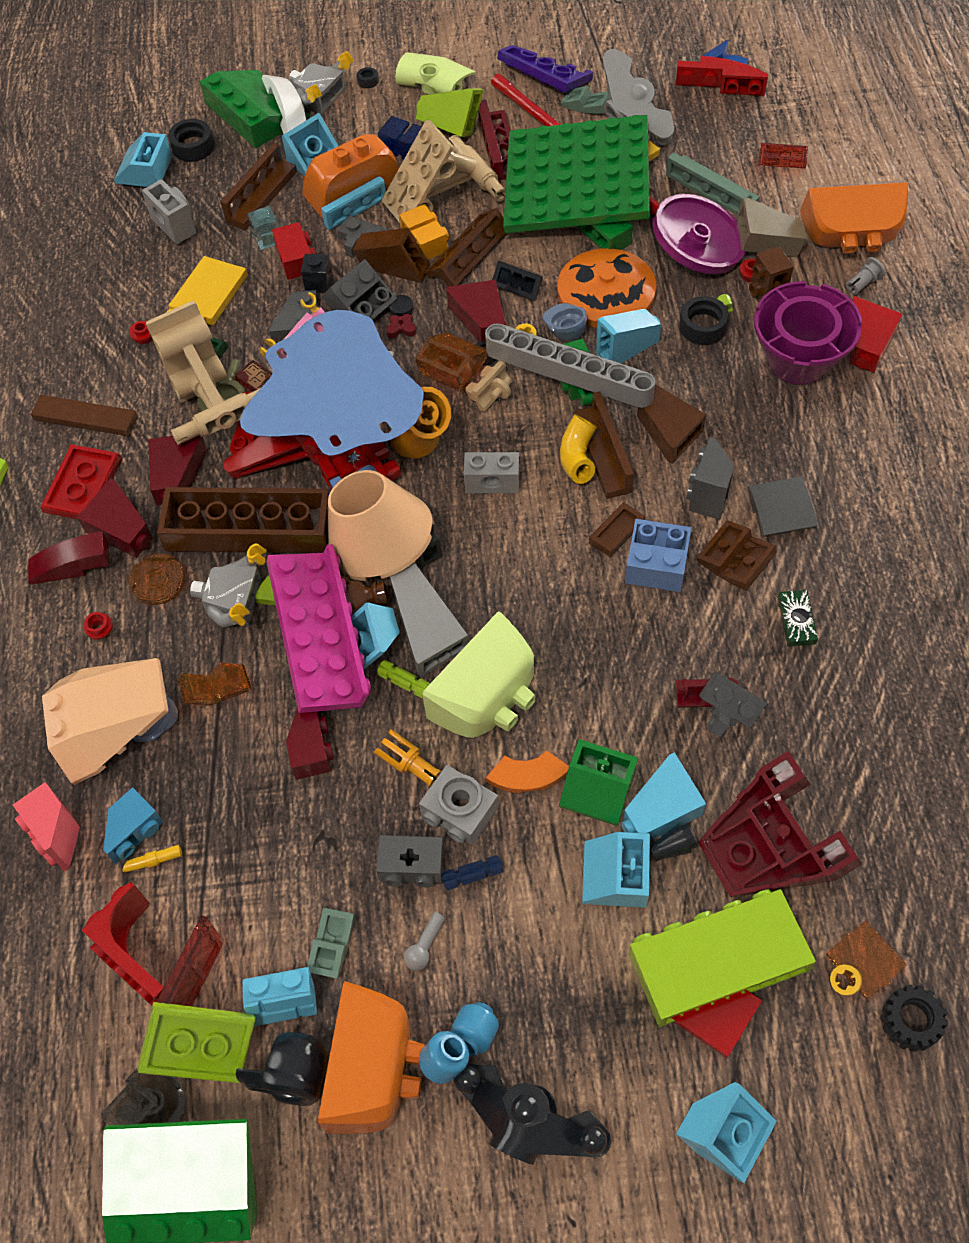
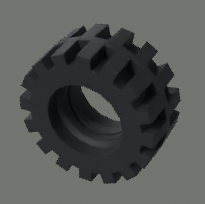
(931, 1008)

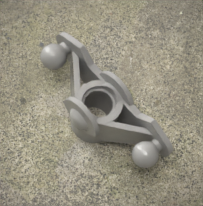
(633, 97)

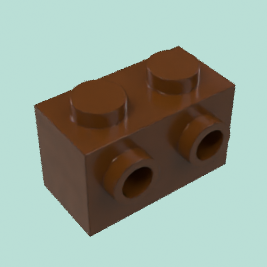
(769, 271)

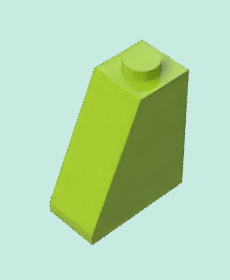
(451, 110)

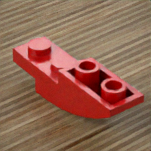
(726, 74)

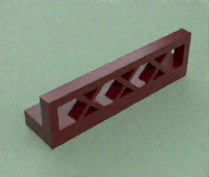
(489, 134)

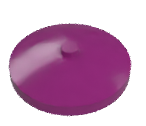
(698, 233)

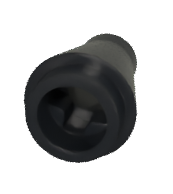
(673, 843)

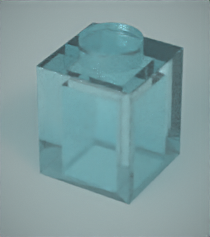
(261, 224)

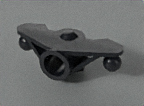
(527, 1119)

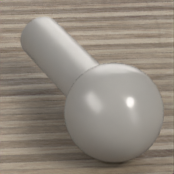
(417, 956)

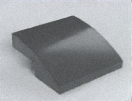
(782, 506)

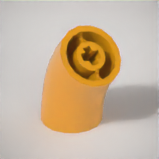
(424, 434)

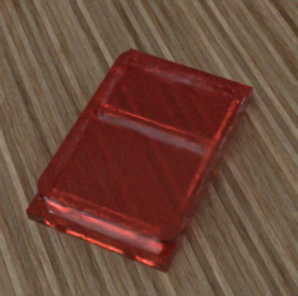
(192, 965)

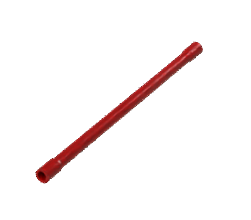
(535, 111)

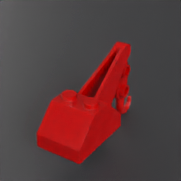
(264, 452)

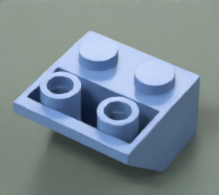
(657, 555)

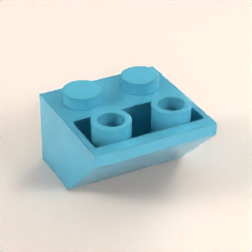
(145, 161)
(617, 870)

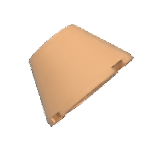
(376, 525)

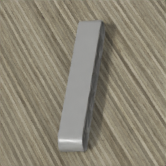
(570, 365)

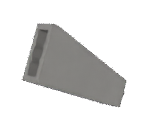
(427, 621)

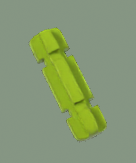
(402, 678)

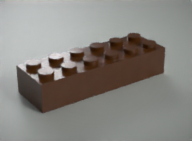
(239, 517)

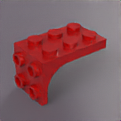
(110, 933)

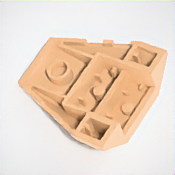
(99, 712)

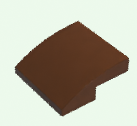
(736, 555)

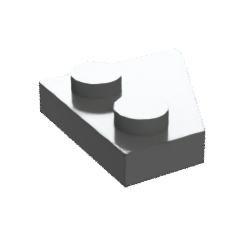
(291, 313)

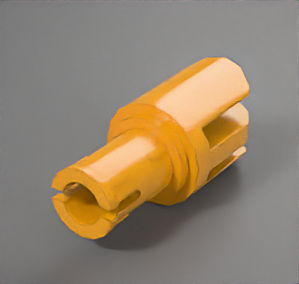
(410, 761)

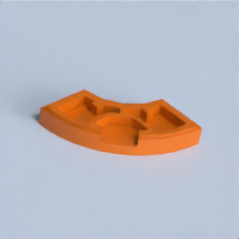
(528, 775)

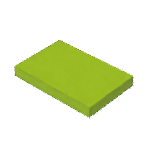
(195, 1042)

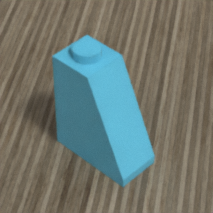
(626, 334)
(664, 801)

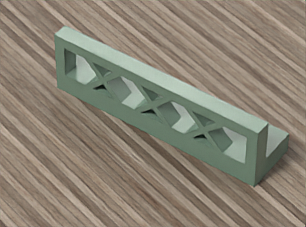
(707, 182)

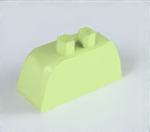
(483, 682)

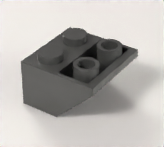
(360, 292)
(710, 481)

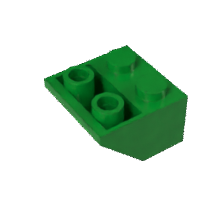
(598, 782)

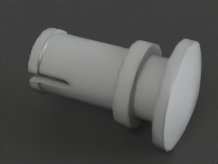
(868, 274)

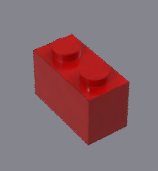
(291, 247)

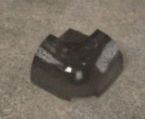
(147, 1100)

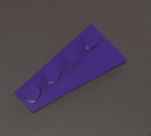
(544, 68)

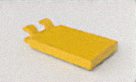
(211, 287)

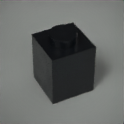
(316, 272)

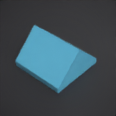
(307, 142)

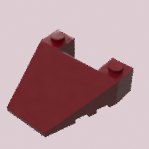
(762, 844)

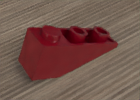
(307, 747)

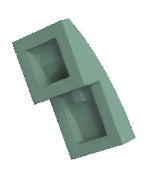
(584, 101)
(331, 943)

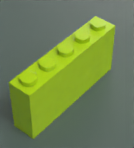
(720, 955)

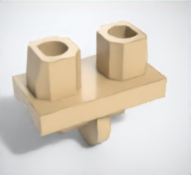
(493, 384)

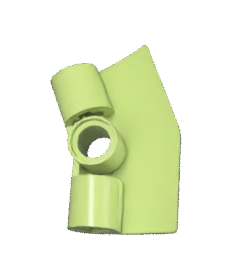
(433, 73)

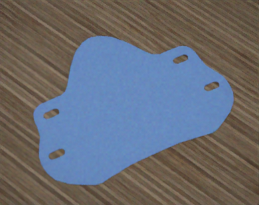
(334, 386)

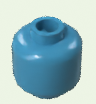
(476, 1027)
(443, 1057)

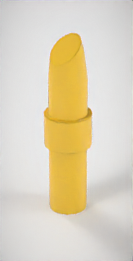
(152, 858)

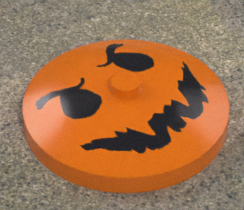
(607, 283)

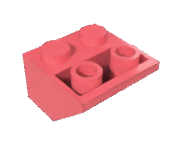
(48, 825)

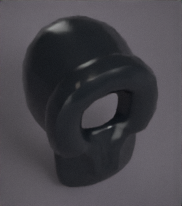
(293, 1070)

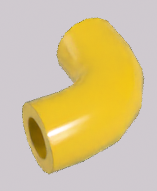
(573, 450)

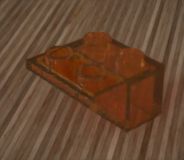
(450, 360)

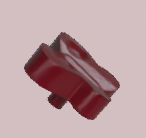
(401, 324)

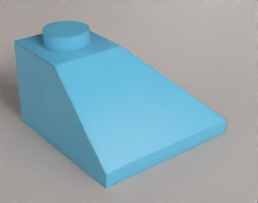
(375, 629)
(728, 1130)

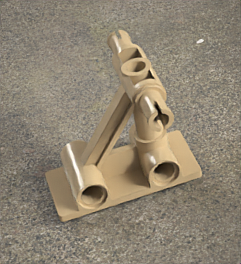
(437, 166)
(194, 370)

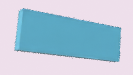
(353, 203)

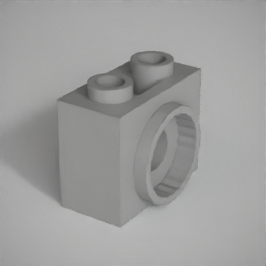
(169, 210)
(462, 822)

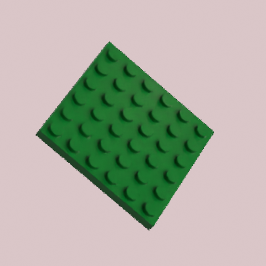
(577, 174)

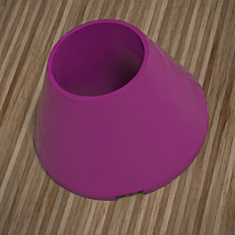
(806, 330)

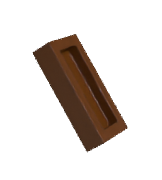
(615, 530)

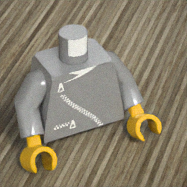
(320, 84)
(232, 589)

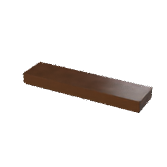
(84, 415)

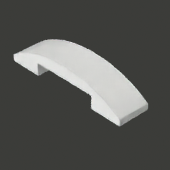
(287, 100)

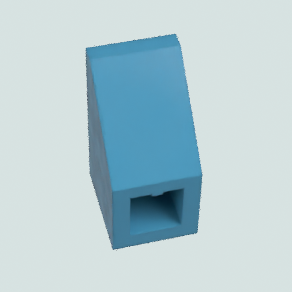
(128, 824)

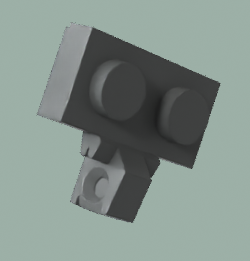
(351, 231)
(730, 704)

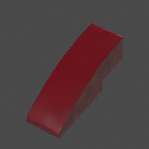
(69, 558)

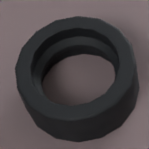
(192, 151)
(708, 306)

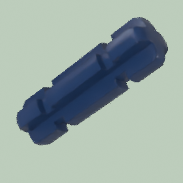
(472, 872)

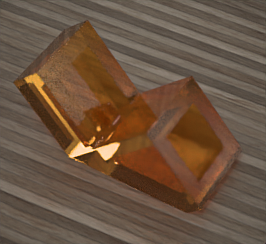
(219, 685)

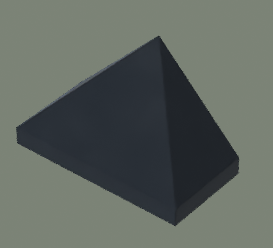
(517, 280)

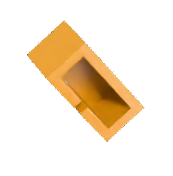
(425, 230)

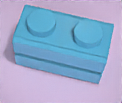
(280, 996)

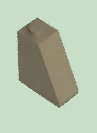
(768, 228)

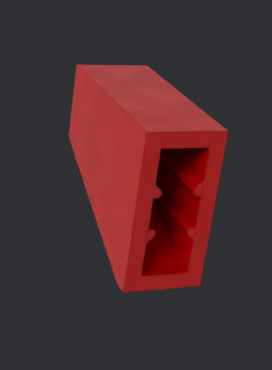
(877, 332)

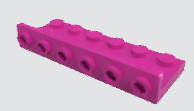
(318, 631)

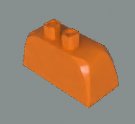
(346, 169)
(855, 215)
(368, 1064)

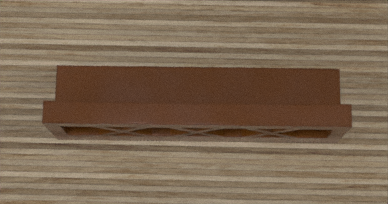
(259, 191)
(468, 248)
(607, 450)

